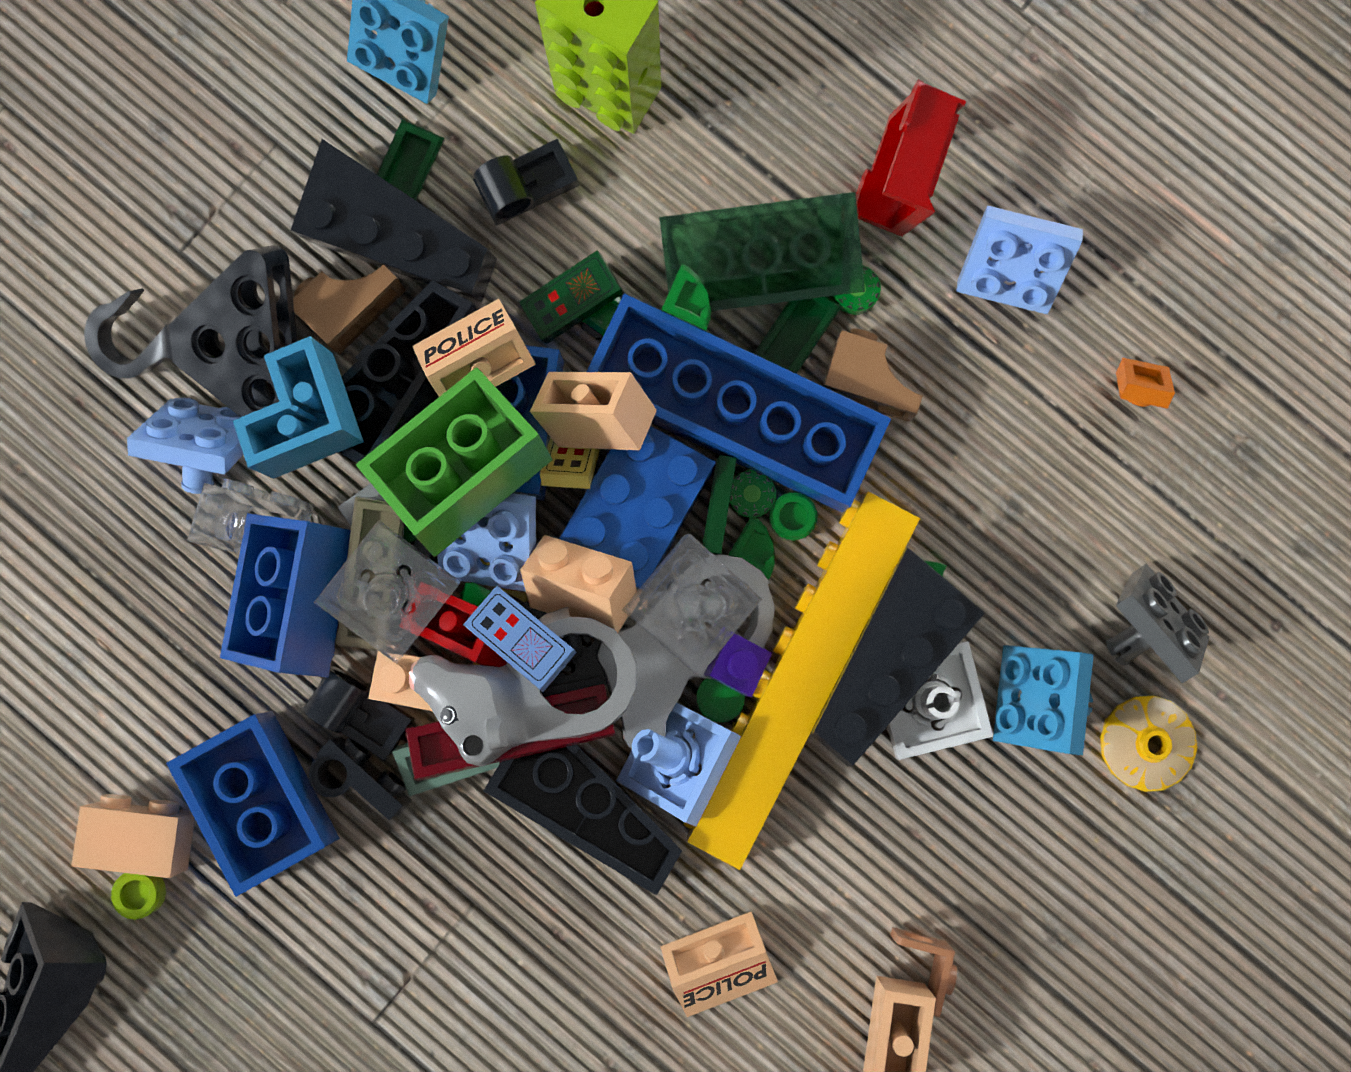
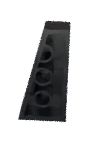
(388, 380)
(899, 649)
(588, 810)

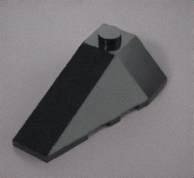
(46, 984)

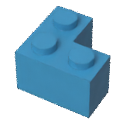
(309, 419)

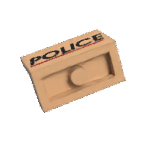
(478, 340)
(718, 964)

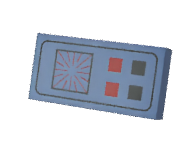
(520, 638)

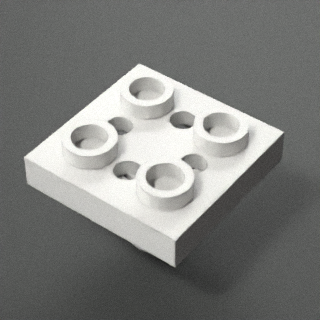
(961, 712)

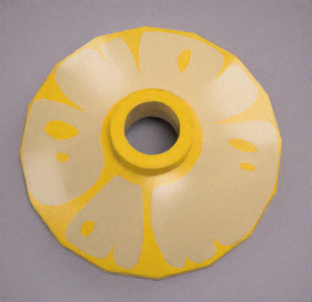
(1126, 743)

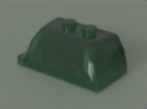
(768, 250)

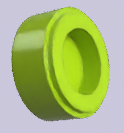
(137, 895)

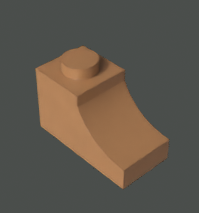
(345, 308)
(863, 375)

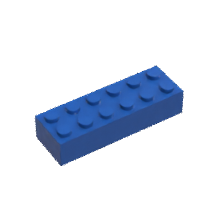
(743, 404)

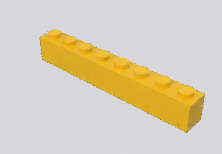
(803, 675)

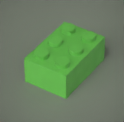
(455, 461)

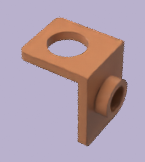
(943, 972)

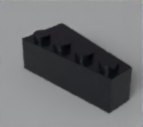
(377, 223)

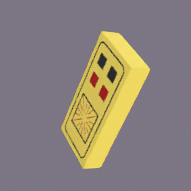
(569, 467)

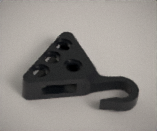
(191, 340)

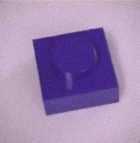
(739, 665)

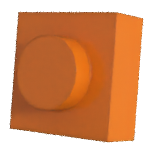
(1145, 383)

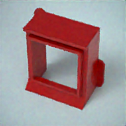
(909, 161)

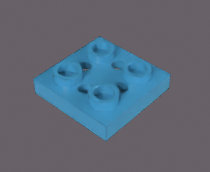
(400, 30)
(1052, 699)

